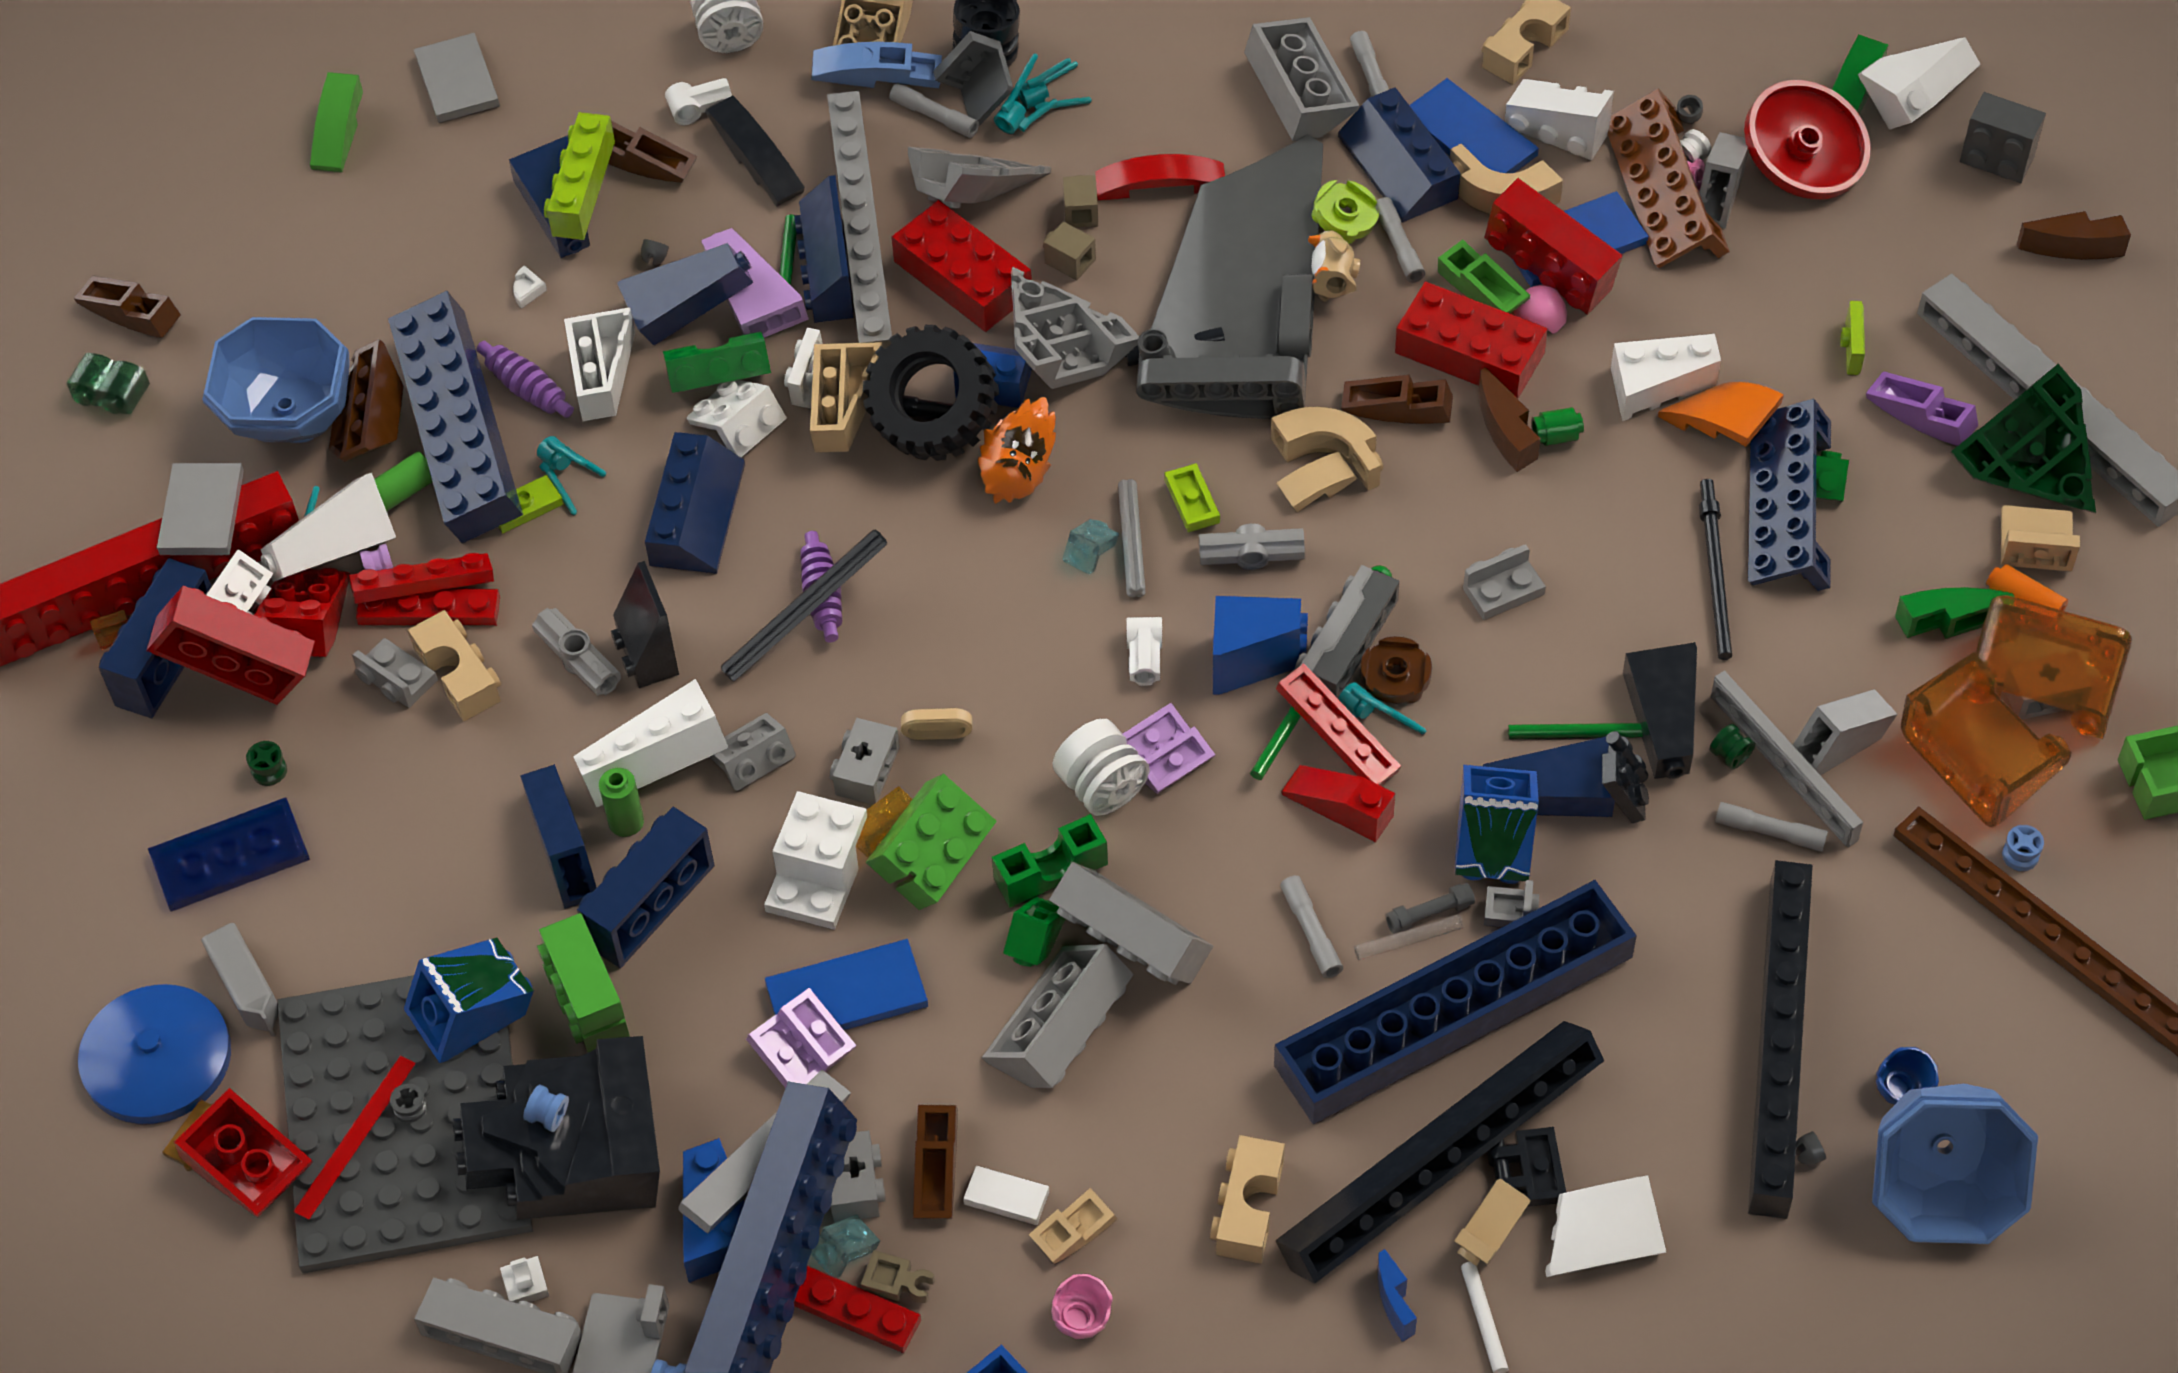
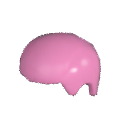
(1544, 308)
(1081, 1306)

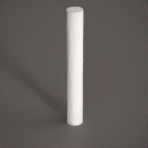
(1484, 1318)

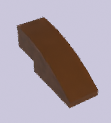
(649, 155)
(2075, 237)
(128, 305)
(1399, 400)
(1507, 422)
(935, 1161)

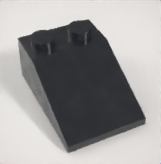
(644, 631)

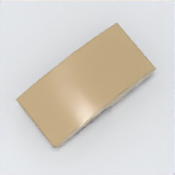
(1314, 479)
(1074, 1227)

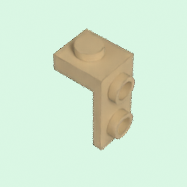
(1491, 1223)

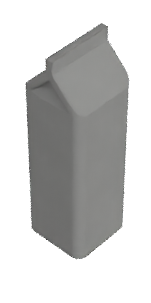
(242, 977)

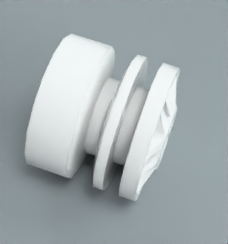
(727, 24)
(1100, 767)

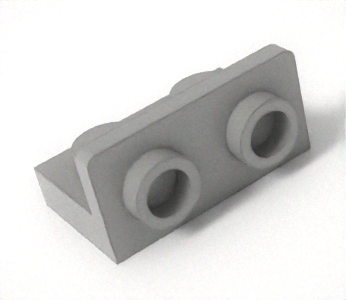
(1502, 582)
(394, 672)
(754, 751)

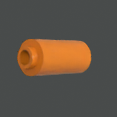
(2023, 587)

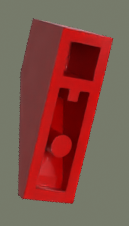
(1343, 799)

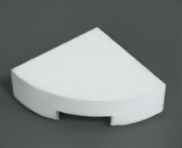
(527, 286)

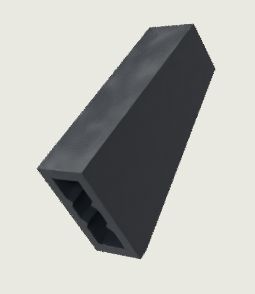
(1663, 701)

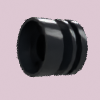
(991, 19)

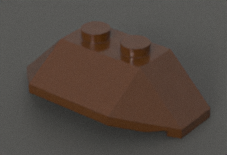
(371, 404)

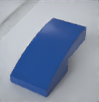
(1392, 1289)

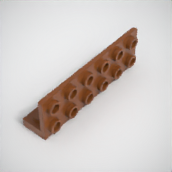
(1661, 180)

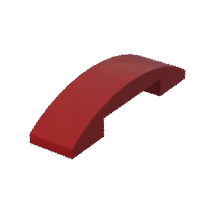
(1156, 172)

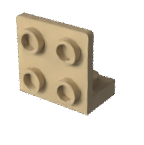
(2038, 538)

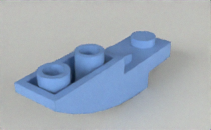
(874, 61)

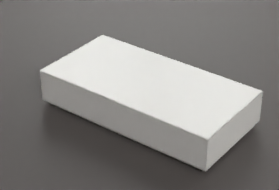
(1006, 1195)

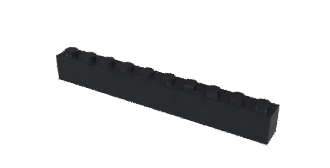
(1780, 1041)
(1439, 1151)

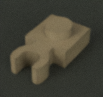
(891, 1276)

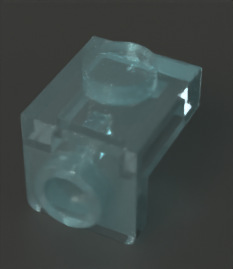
(1088, 543)
(844, 1243)

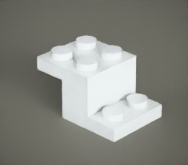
(815, 860)

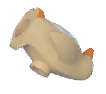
(1333, 265)

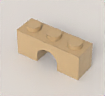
(1509, 50)
(444, 643)
(1254, 1168)

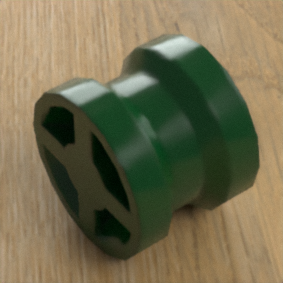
(1732, 746)
(266, 753)

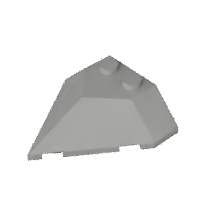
(967, 177)
(1063, 335)

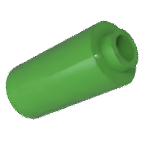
(403, 480)
(621, 802)

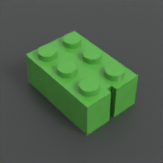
(2151, 766)
(931, 841)
(581, 982)

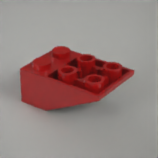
(308, 604)

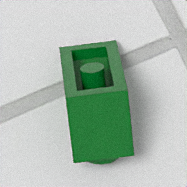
(1033, 932)

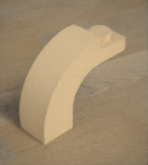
(1483, 186)
(1329, 431)

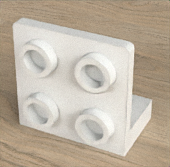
(242, 583)

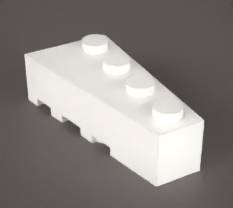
(656, 741)

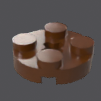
(1392, 687)

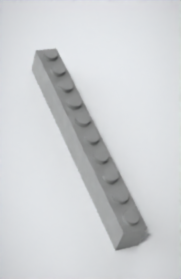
(859, 219)
(2016, 364)

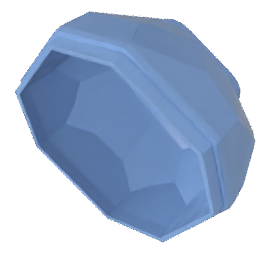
(278, 379)
(1960, 1190)

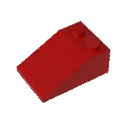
(241, 1153)

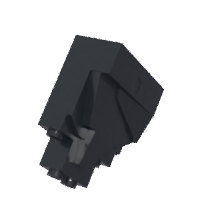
(597, 1156)

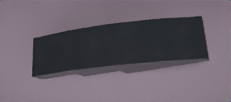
(755, 149)

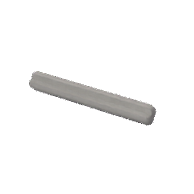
(1131, 538)

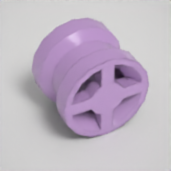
(376, 559)

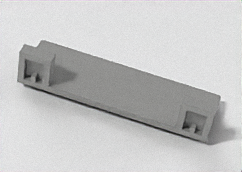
(622, 1333)

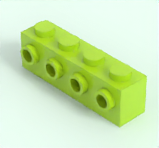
(580, 176)

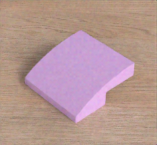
(1168, 747)
(800, 1040)

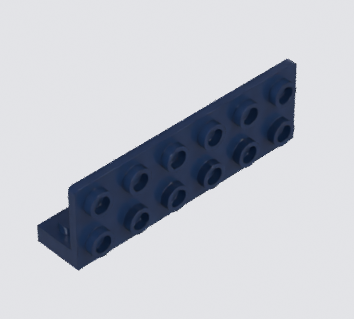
(1785, 496)

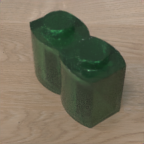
(108, 383)

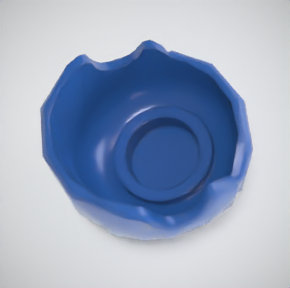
(1905, 1070)

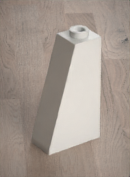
(337, 528)

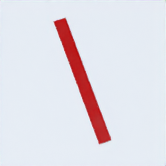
(353, 1138)

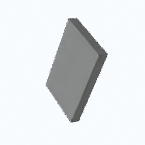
(456, 77)
(200, 509)

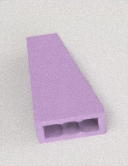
(767, 303)

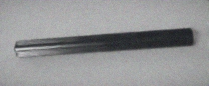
(803, 605)

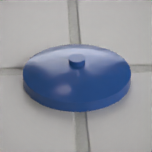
(154, 1054)

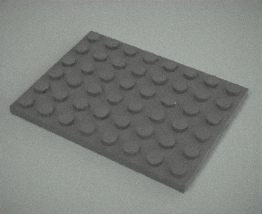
(403, 1179)

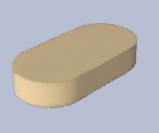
(936, 724)

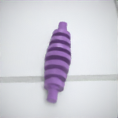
(525, 379)
(815, 563)

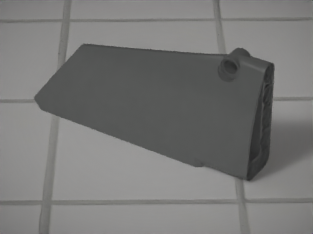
(1252, 275)

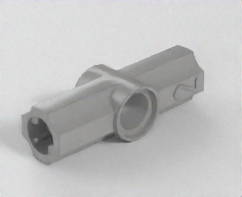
(1251, 546)
(587, 662)

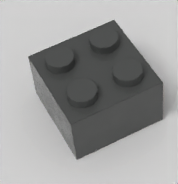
(2002, 137)

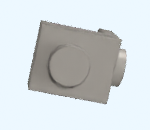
(1509, 904)

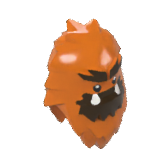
(1018, 451)

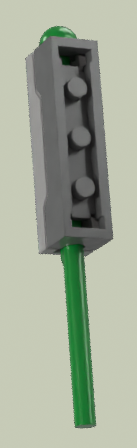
(1341, 643)

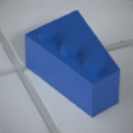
(704, 1251)

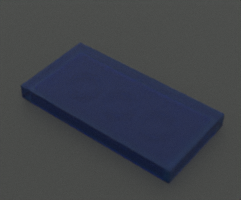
(228, 854)

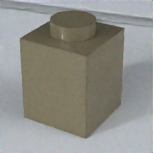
(1080, 200)
(1069, 250)

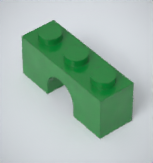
(696, 368)
(1027, 874)

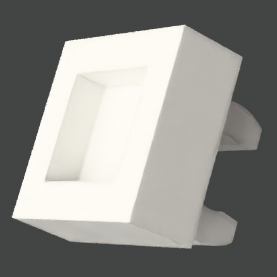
(524, 1280)

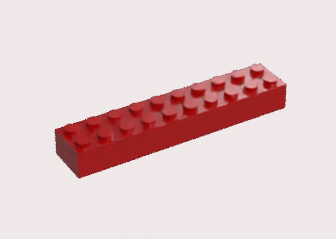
(112, 575)

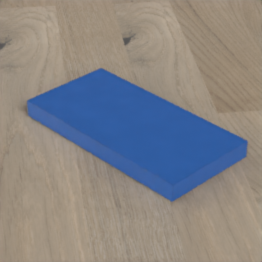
(1460, 119)
(1610, 221)
(857, 985)

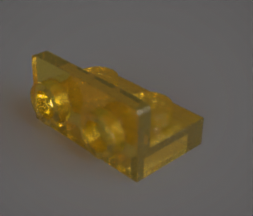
(881, 819)

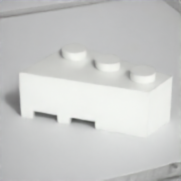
(1561, 117)
(599, 359)
(1663, 369)

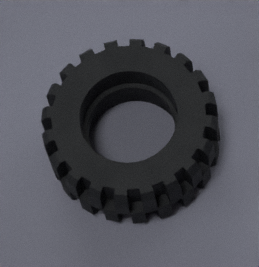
(901, 362)

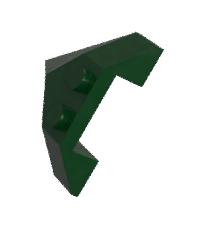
(2036, 444)

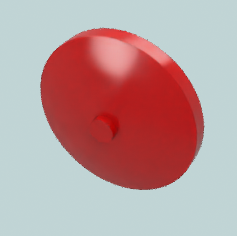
(1807, 139)

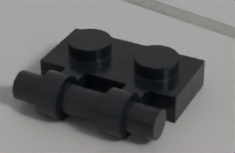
(1622, 777)
(1539, 1165)

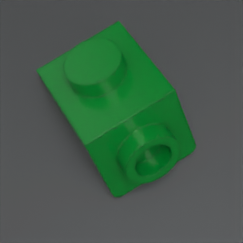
(1831, 476)

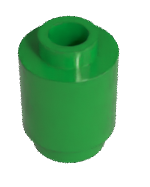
(1558, 426)

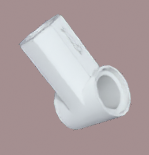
(689, 102)
(1144, 642)

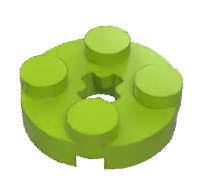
(1352, 195)

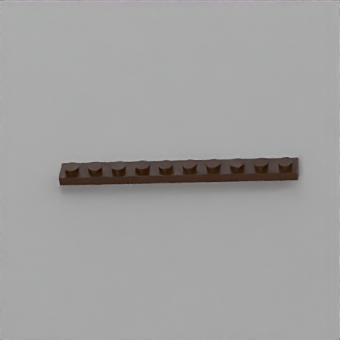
(2042, 926)

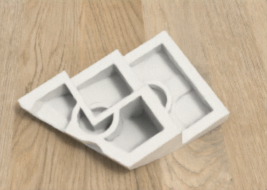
(1605, 1226)

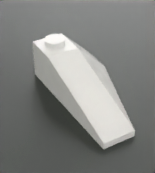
(1917, 79)

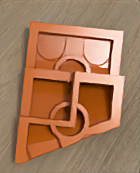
(1728, 409)

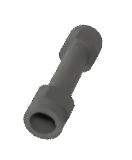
(1401, 918)

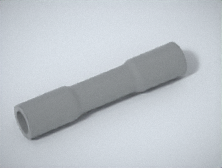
(1366, 57)
(950, 118)
(1406, 254)
(1749, 820)
(1319, 943)

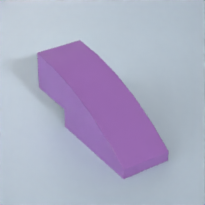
(1924, 407)

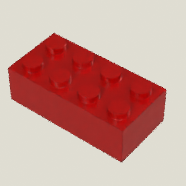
(1552, 246)
(958, 264)
(1467, 336)
(230, 645)

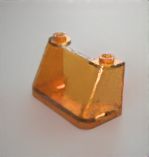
(2056, 659)
(1979, 741)

